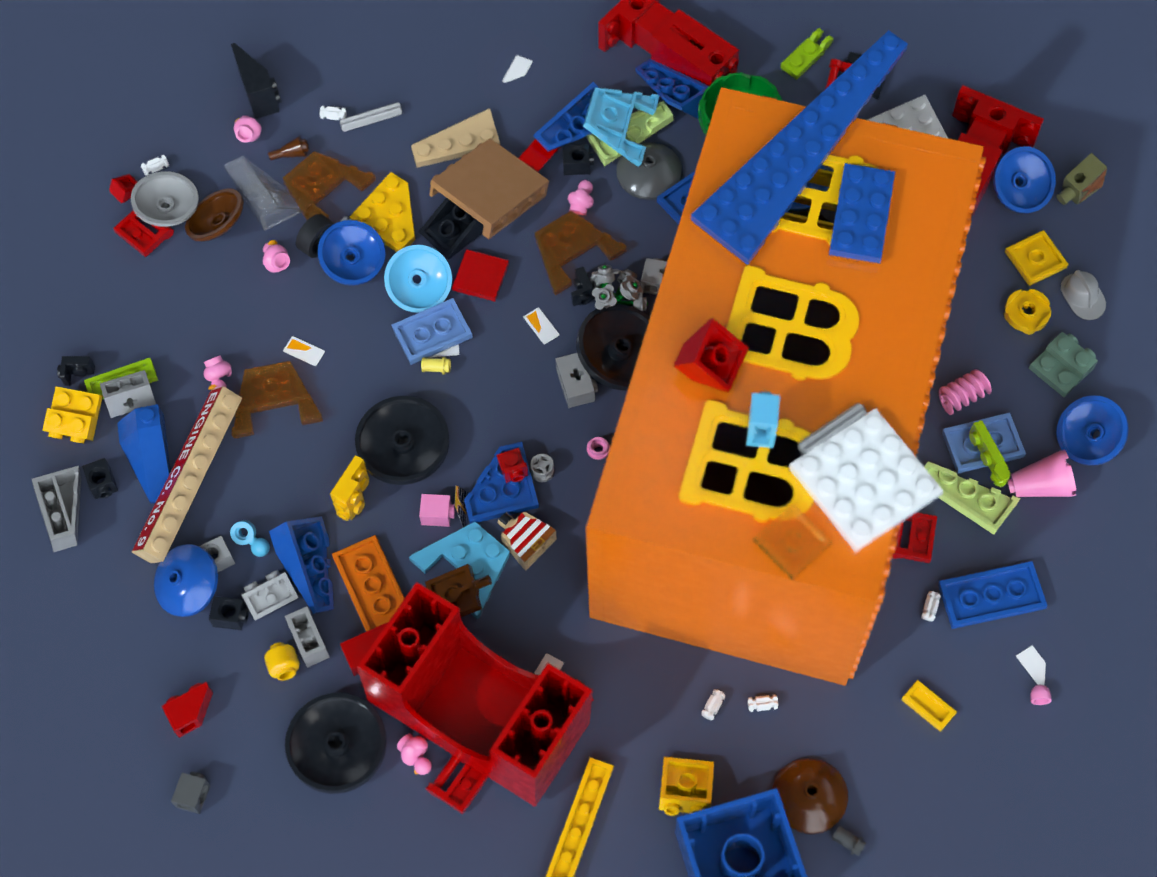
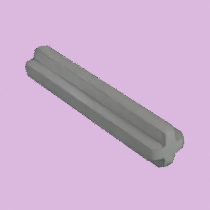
(371, 116)
(832, 428)

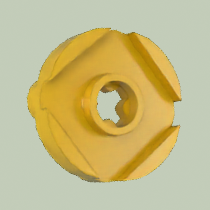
(1027, 322)

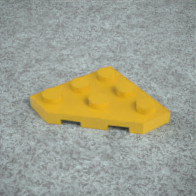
(389, 212)

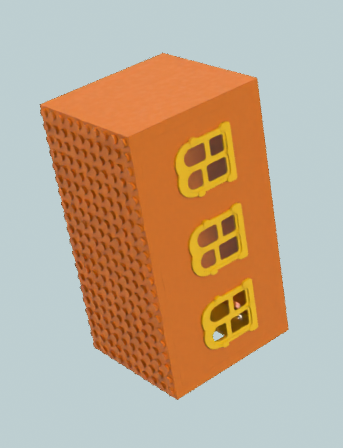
(685, 556)

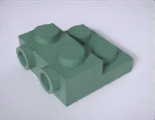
(1064, 364)

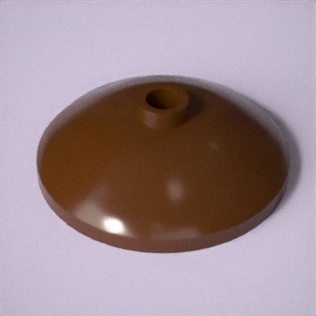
(215, 215)
(812, 812)

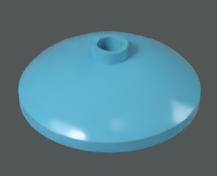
(434, 275)

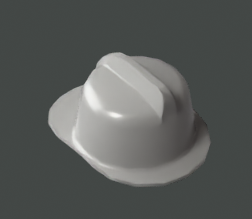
(1083, 295)

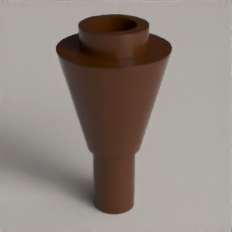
(295, 148)

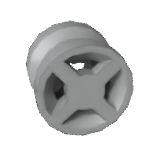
(544, 463)

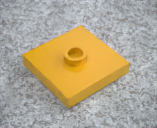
(1036, 258)

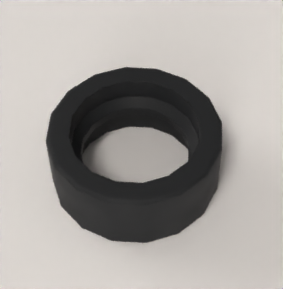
(310, 234)

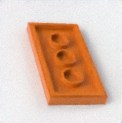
(369, 581)

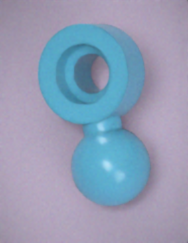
(259, 546)

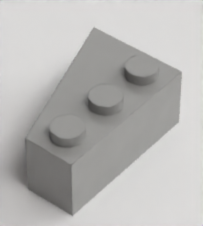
(60, 505)

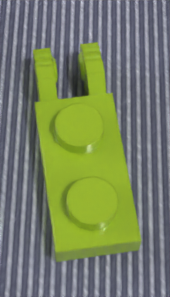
(806, 54)
(990, 453)

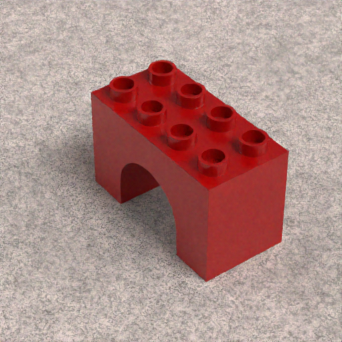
(472, 700)

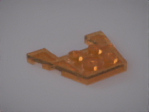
(318, 177)
(568, 239)
(269, 389)

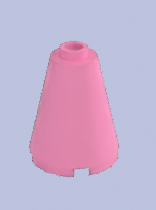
(1044, 478)

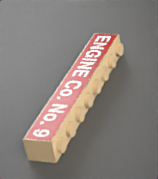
(186, 475)

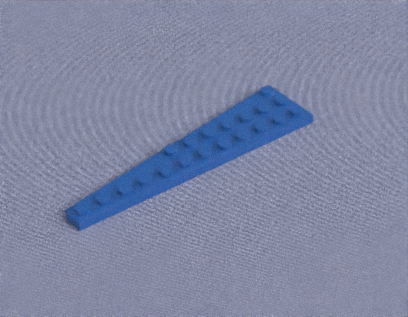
(763, 189)

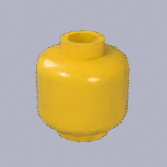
(281, 661)

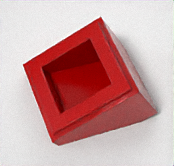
(122, 187)

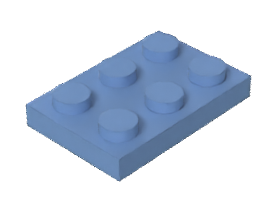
(432, 331)
(967, 456)

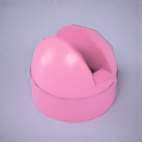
(1040, 695)

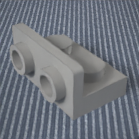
(269, 595)

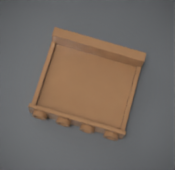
(491, 186)

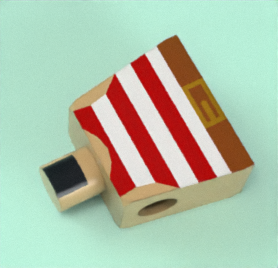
(526, 537)

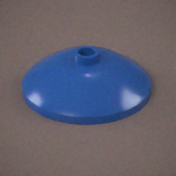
(1035, 179)
(352, 239)
(1080, 422)
(194, 584)

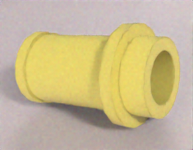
(436, 365)

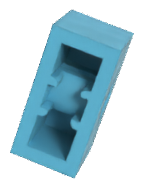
(763, 419)

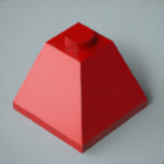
(712, 356)

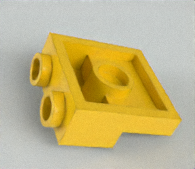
(72, 415)
(347, 493)
(686, 785)

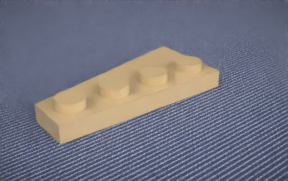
(455, 140)

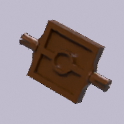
(460, 588)

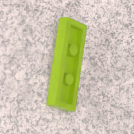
(93, 383)

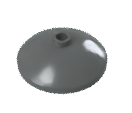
(650, 179)

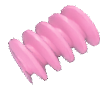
(962, 388)

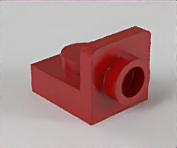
(512, 465)

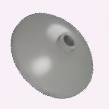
(164, 199)

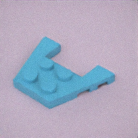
(610, 117)
(467, 546)

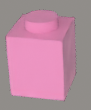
(436, 510)

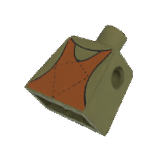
(1083, 180)

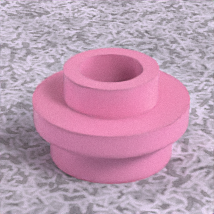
(598, 442)

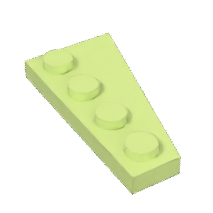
(640, 128)
(978, 503)

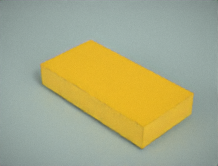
(929, 705)

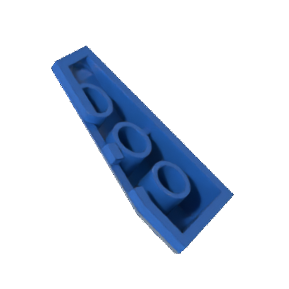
(673, 86)
(568, 123)
(146, 448)
(303, 552)

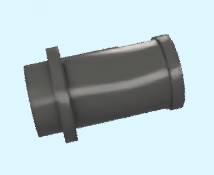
(849, 841)

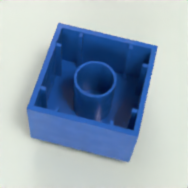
(740, 839)

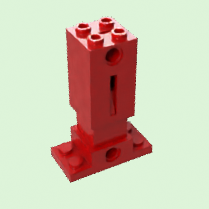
(669, 38)
(993, 127)

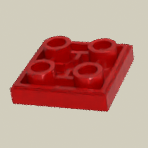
(480, 275)

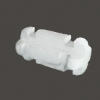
(332, 112)
(154, 165)
(931, 606)
(762, 703)
(713, 704)

